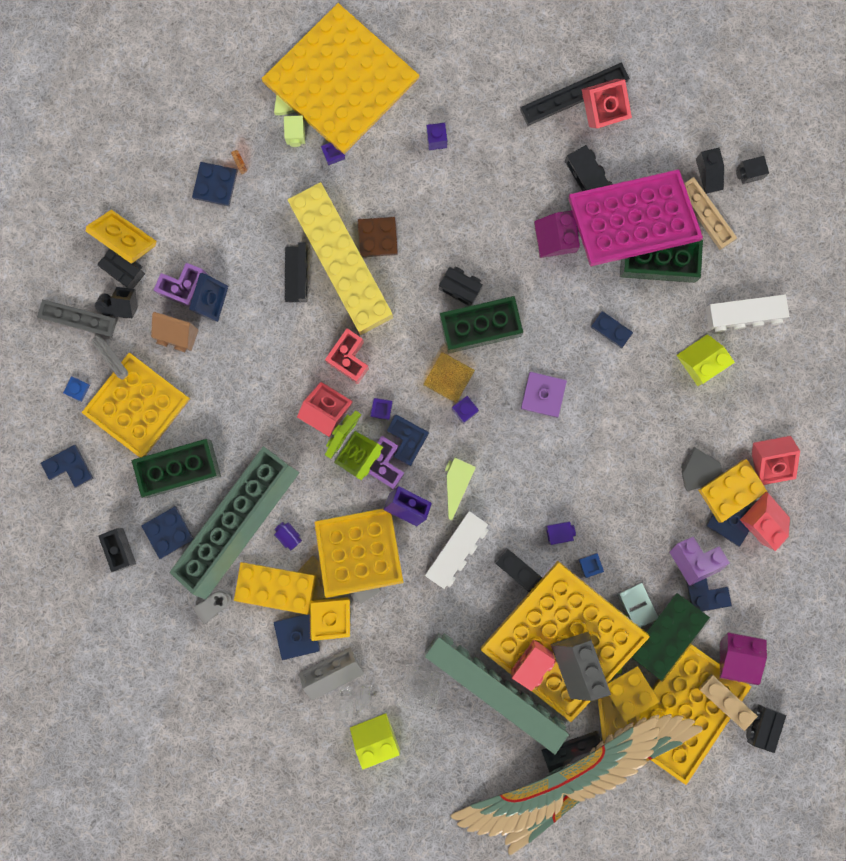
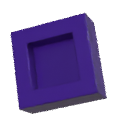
(331, 154)
(381, 409)

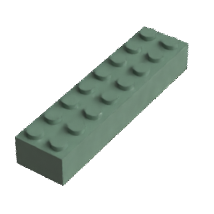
(234, 523)
(497, 693)

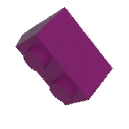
(557, 234)
(742, 658)

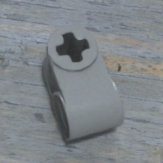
(211, 607)

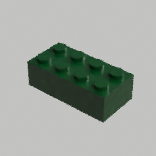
(671, 264)
(481, 324)
(176, 468)
(671, 636)

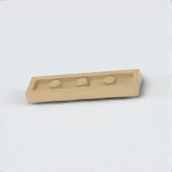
(709, 215)

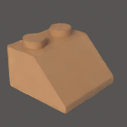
(173, 332)

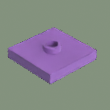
(543, 394)

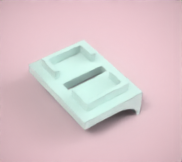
(633, 597)

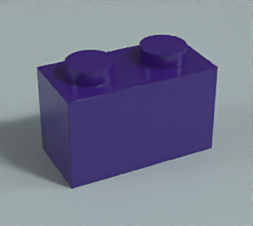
(407, 506)

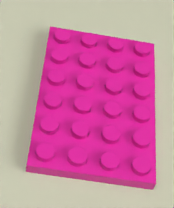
(635, 217)

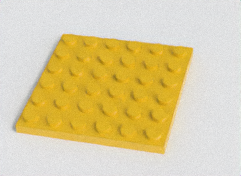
(340, 78)
(557, 610)

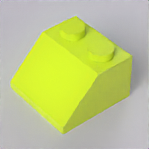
(705, 359)
(374, 741)

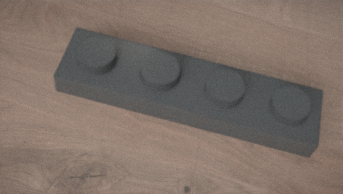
(77, 318)

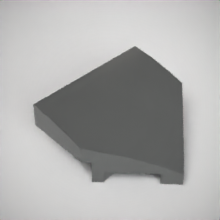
(699, 470)

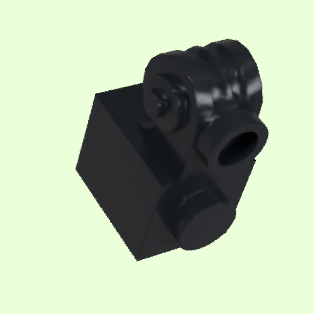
(121, 303)

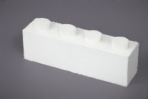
(747, 312)
(456, 550)

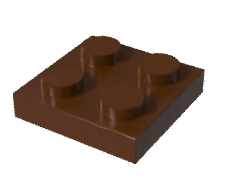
(377, 237)

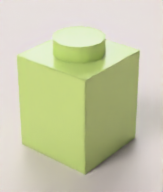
(294, 130)

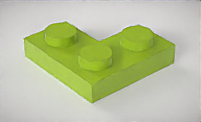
(341, 433)

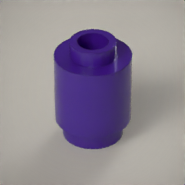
(287, 535)

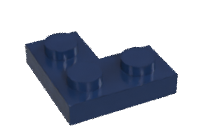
(412, 437)
(68, 461)
(708, 599)

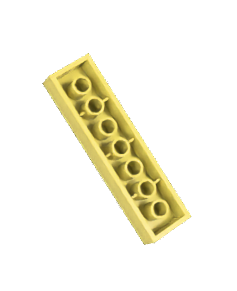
(340, 258)

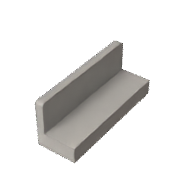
(330, 674)

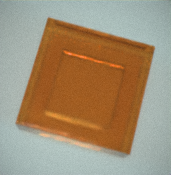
(239, 161)

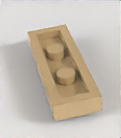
(727, 702)

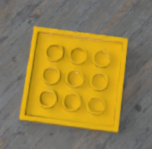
(136, 407)
(358, 552)

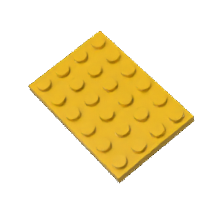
(681, 696)

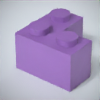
(182, 289)
(382, 469)
(696, 564)

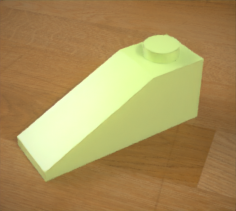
(457, 481)

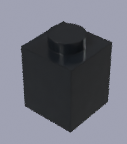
(752, 170)

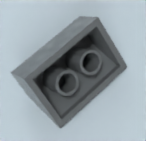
(580, 668)

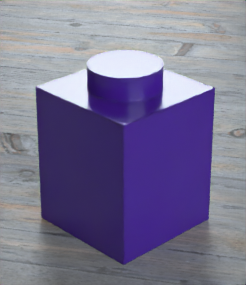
(436, 136)
(465, 409)
(560, 533)

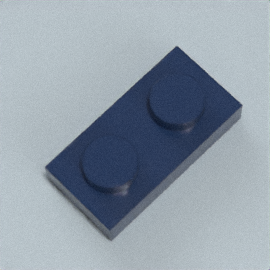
(611, 329)

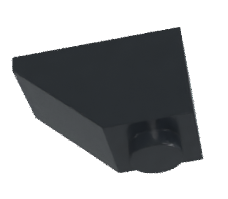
(711, 170)

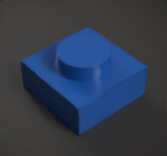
(76, 389)
(591, 565)

